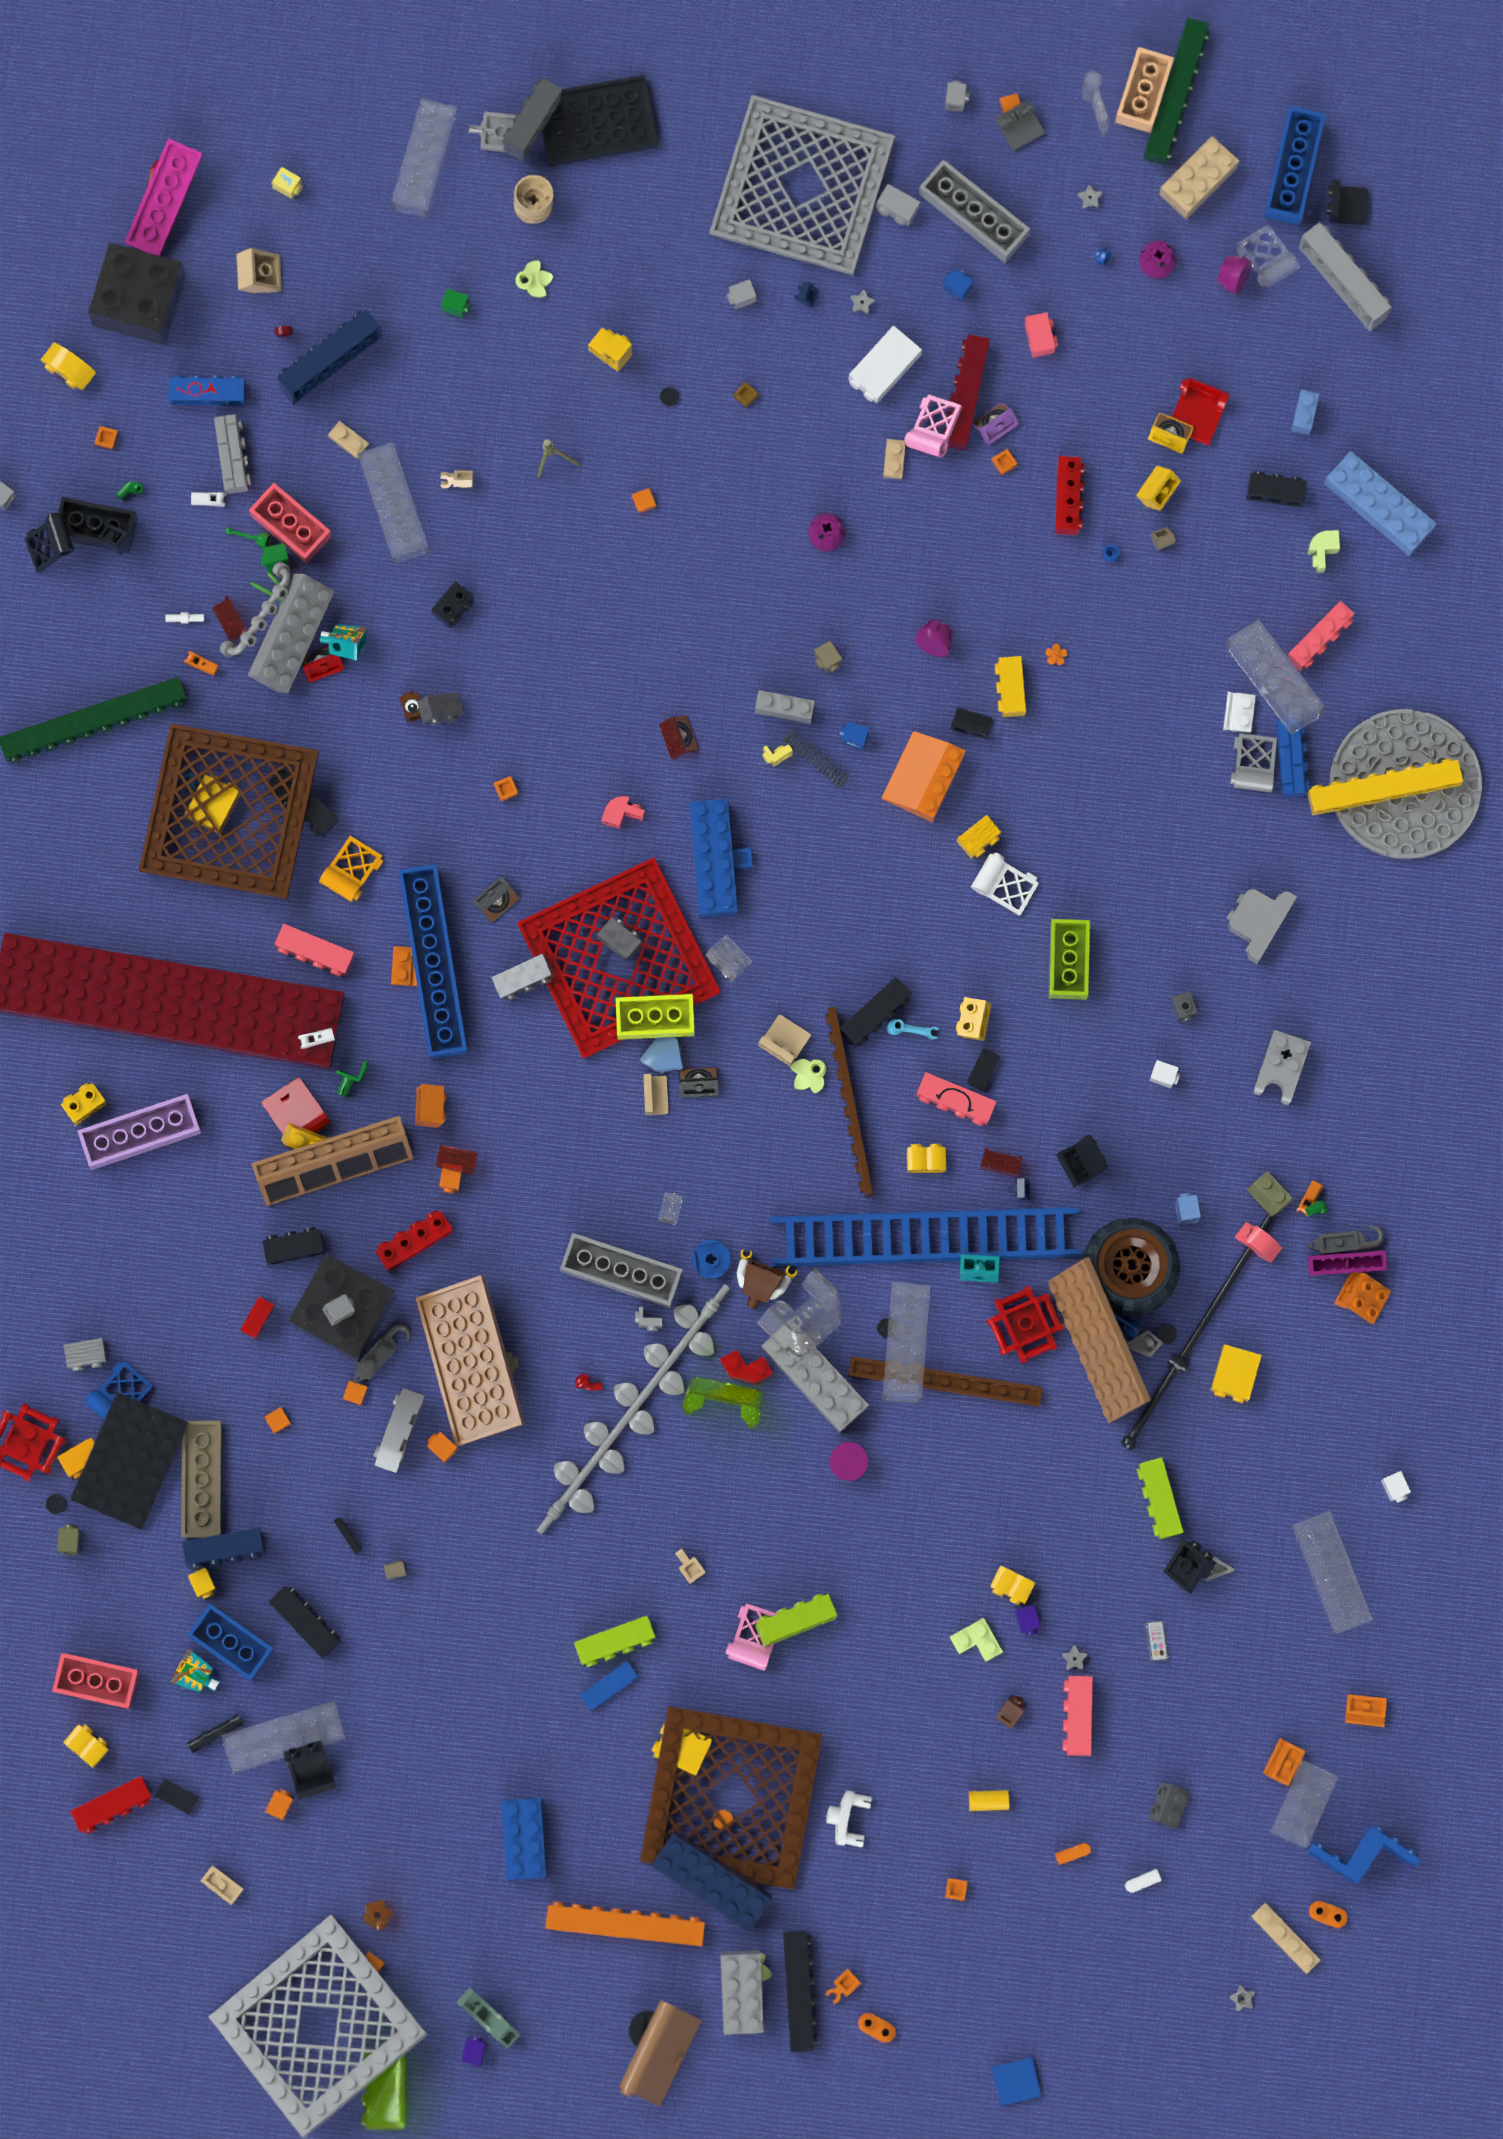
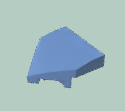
(663, 1055)

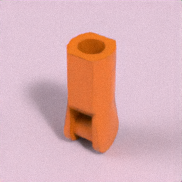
(204, 664)
(1311, 1195)
(1072, 1853)

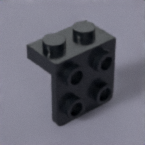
(1347, 203)
(1082, 1161)

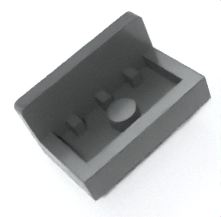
(1168, 1805)

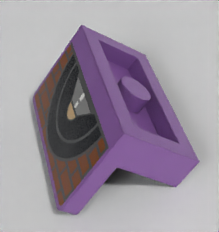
(996, 423)

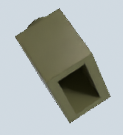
(69, 1540)

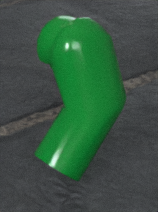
(130, 488)
(1319, 1206)

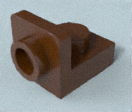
(1011, 1710)

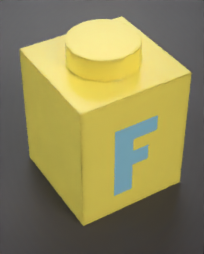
(287, 183)

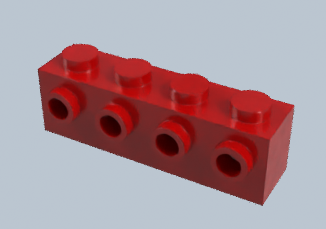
(1068, 495)
(414, 1241)
(111, 1804)

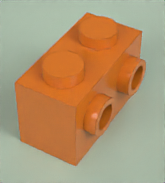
(430, 1105)

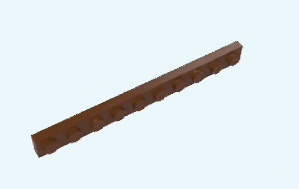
(849, 1109)
(956, 1383)

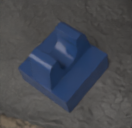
(807, 294)
(1021, 1189)

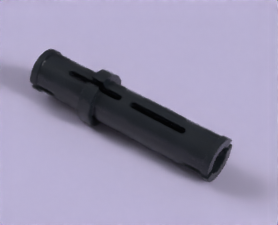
(213, 1734)

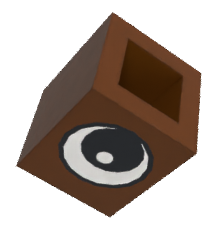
(410, 706)

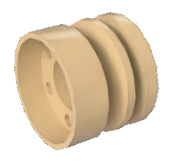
(533, 189)

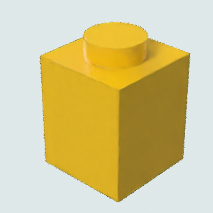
(202, 1583)

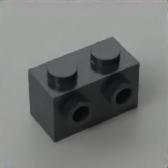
(452, 605)

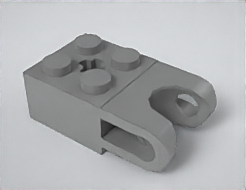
(1280, 1070)

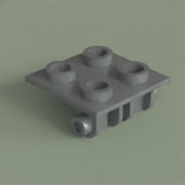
(1019, 125)

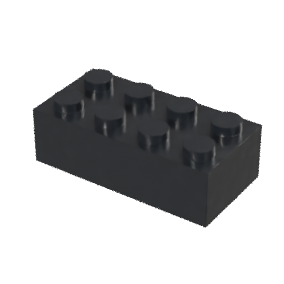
(88, 520)

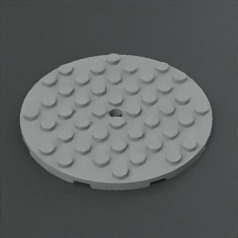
(1416, 823)

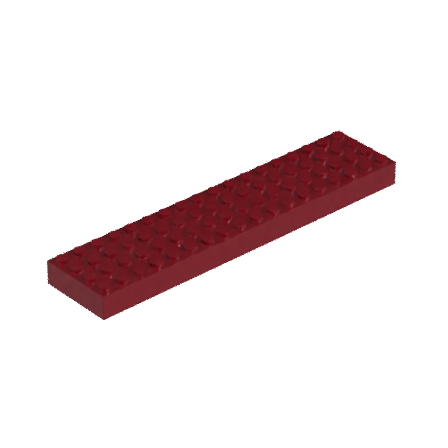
(167, 1000)

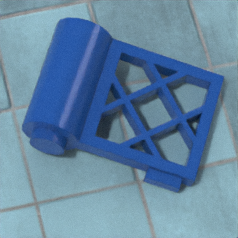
(101, 1400)

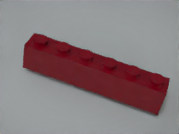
(967, 388)

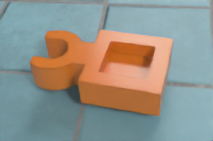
(845, 1984)

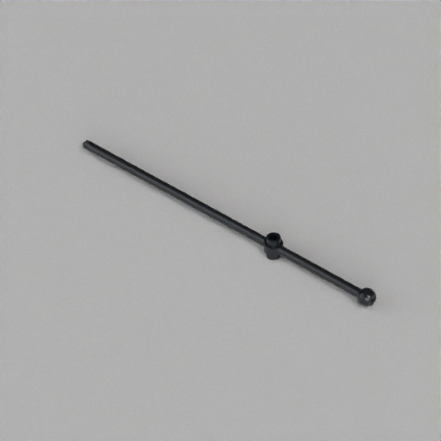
(1178, 1362)

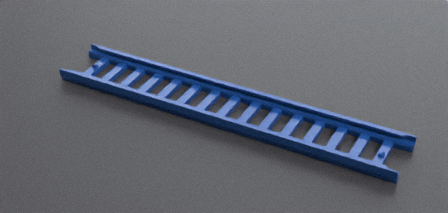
(907, 1257)

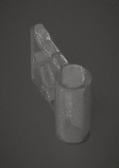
(1091, 92)
(1277, 267)

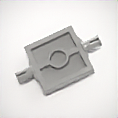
(492, 130)

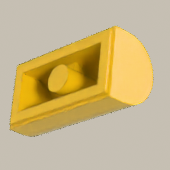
(988, 1800)

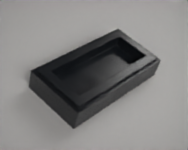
(983, 1069)
(347, 1535)
(177, 1796)

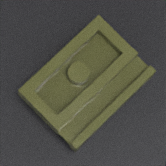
(1269, 1194)

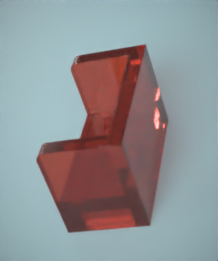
(1001, 1163)

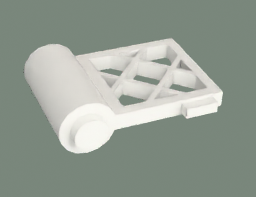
(990, 877)

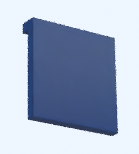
(1016, 2081)

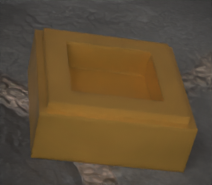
(746, 395)

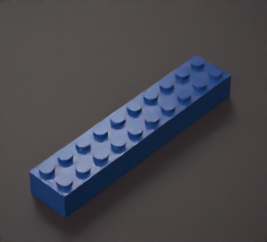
(433, 962)

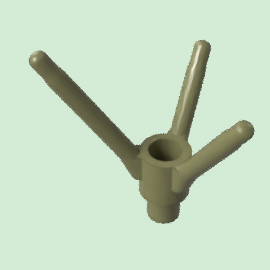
(549, 450)

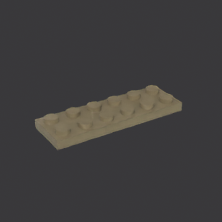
(201, 1479)

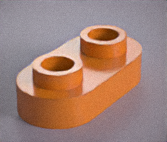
(1328, 1914)
(876, 2028)

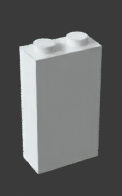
(884, 365)

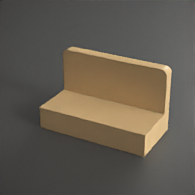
(655, 1095)

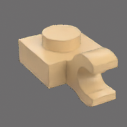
(459, 478)
(691, 1568)

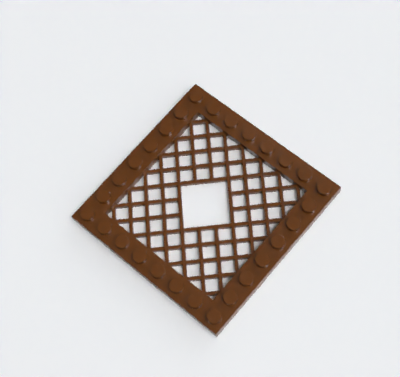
(167, 789)
(807, 1742)

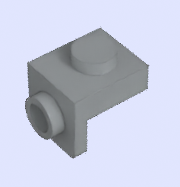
(651, 1324)

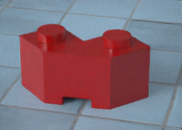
(752, 1373)

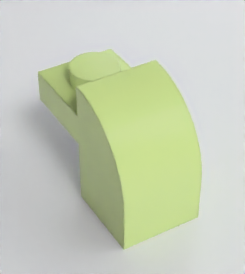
(1323, 543)

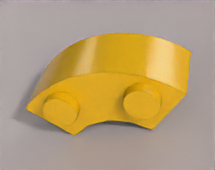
(68, 366)

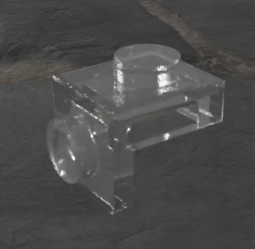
(670, 1208)

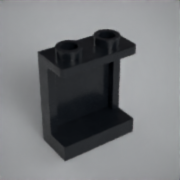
(309, 1769)

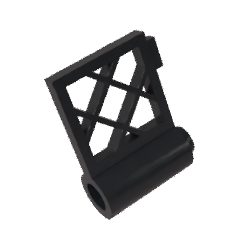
(57, 539)

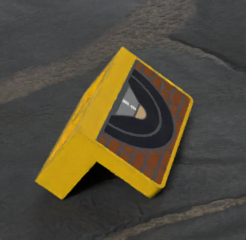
(1170, 433)

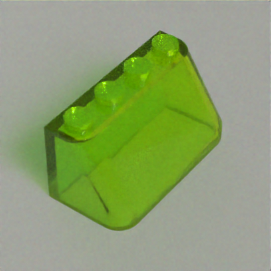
(386, 2098)

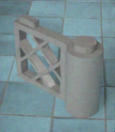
(1251, 777)

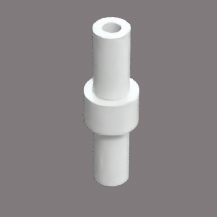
(184, 617)

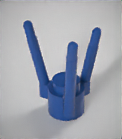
(1130, 1327)

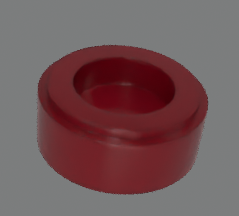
(283, 331)

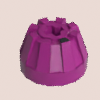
(1157, 259)
(1234, 273)
(826, 532)
(935, 638)
(848, 1461)

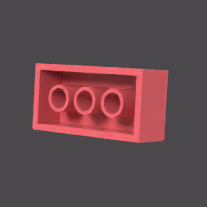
(290, 523)
(96, 1681)

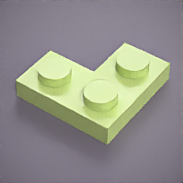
(979, 1635)

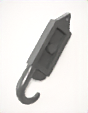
(1345, 1242)
(379, 1353)

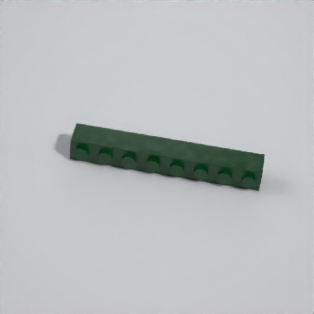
(1176, 90)

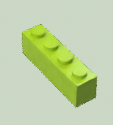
(1160, 1499)
(795, 1620)
(615, 1640)

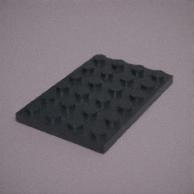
(600, 121)
(129, 1460)

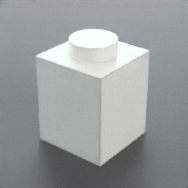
(1164, 1074)
(1396, 1487)

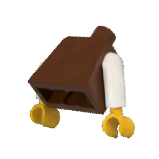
(761, 1281)

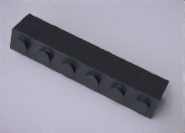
(798, 1991)

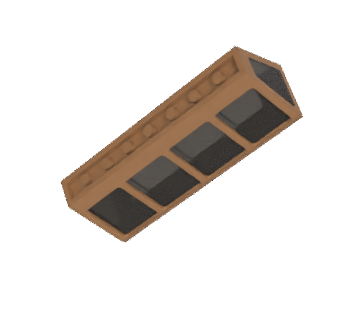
(332, 1161)

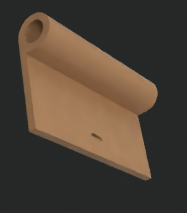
(659, 2053)

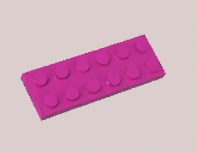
(164, 198)

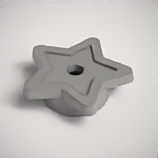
(1090, 192)
(862, 297)
(1074, 1653)
(1247, 1998)

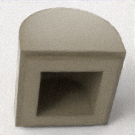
(1163, 538)
(395, 1570)

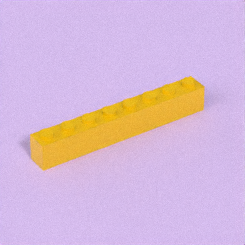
(1385, 787)

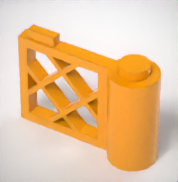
(341, 881)

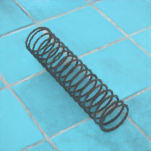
(785, 741)

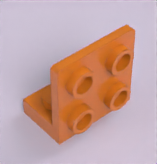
(1363, 1296)

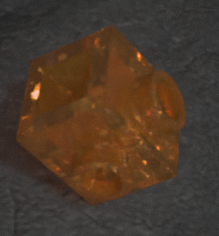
(372, 1909)

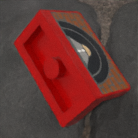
(321, 664)
(258, 1318)

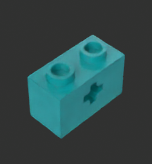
(979, 1268)

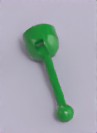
(261, 539)

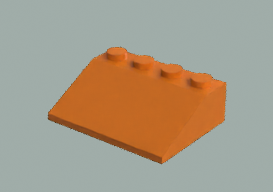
(923, 775)

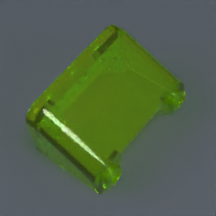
(703, 1388)

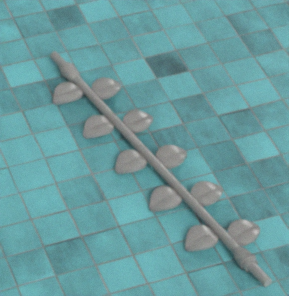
(639, 1421)

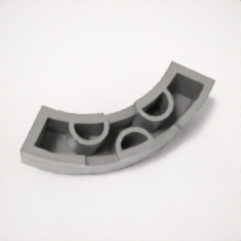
(399, 1428)

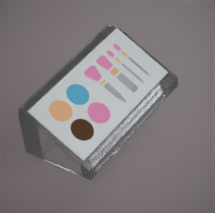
(1156, 1641)

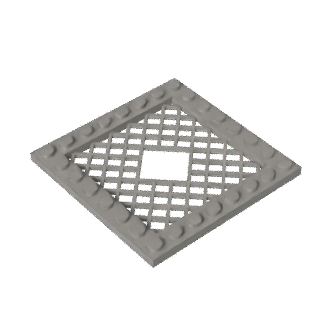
(812, 123)
(351, 2083)

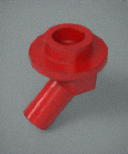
(582, 1381)

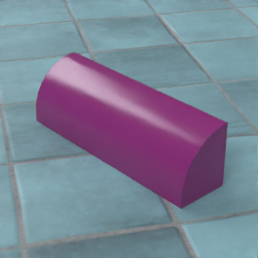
(1346, 1262)

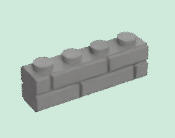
(231, 454)

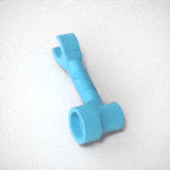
(891, 1029)

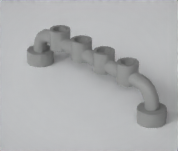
(258, 622)

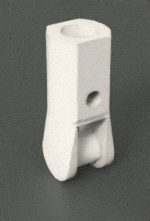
(203, 498)
(320, 1037)
(1143, 1881)

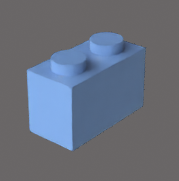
(1305, 412)
(1187, 1209)

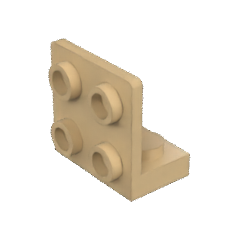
(784, 1040)

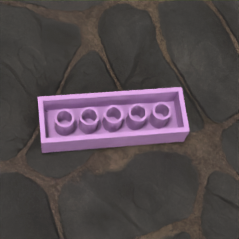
(139, 1132)

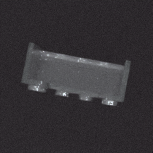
(810, 1324)

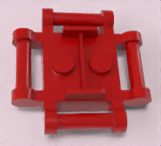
(1025, 1324)
(29, 1442)

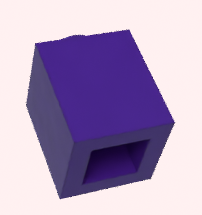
(1027, 1620)
(473, 2051)

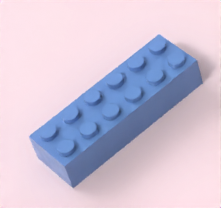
(1380, 503)

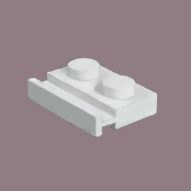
(1239, 712)

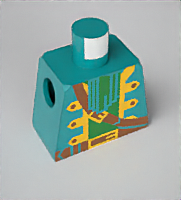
(346, 640)
(194, 1674)

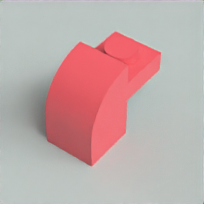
(618, 808)
(1259, 1242)

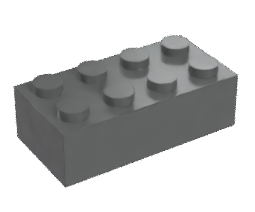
(532, 119)

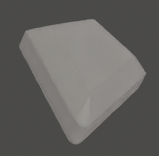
(1145, 1344)
(1219, 1569)

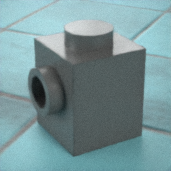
(1184, 1007)

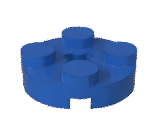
(702, 1253)

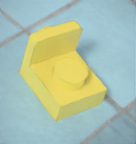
(780, 754)

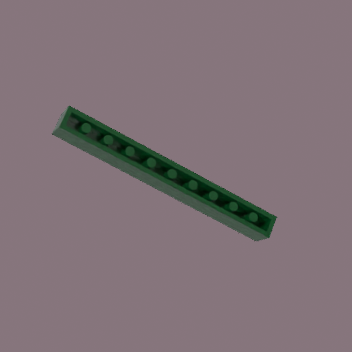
(93, 720)

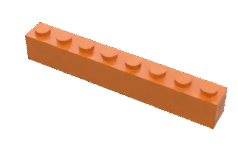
(625, 1925)

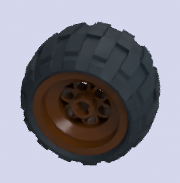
(1159, 1255)

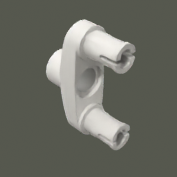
(840, 1815)

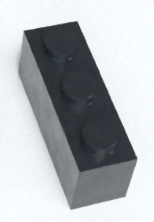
(1276, 489)
(293, 1246)

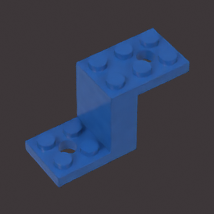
(1363, 1854)

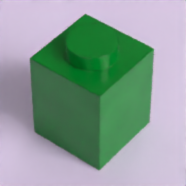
(455, 303)
(273, 555)

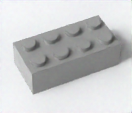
(741, 1992)

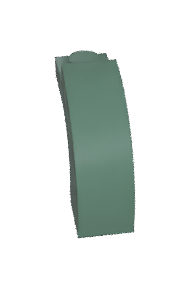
(488, 2018)

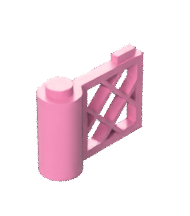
(929, 441)
(745, 1650)

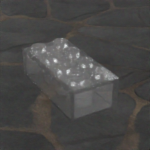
(1303, 1804)

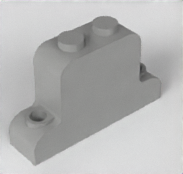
(1259, 919)

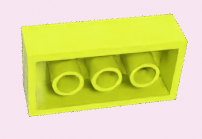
(655, 1016)

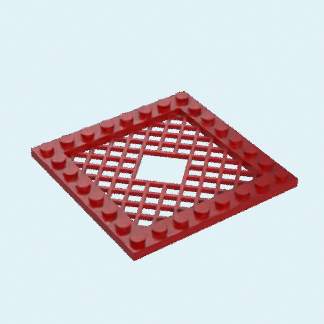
(616, 886)

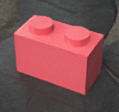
(1040, 335)

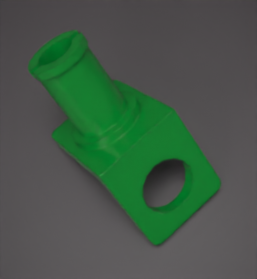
(348, 1079)

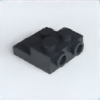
(1190, 1565)

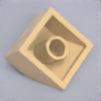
(258, 271)

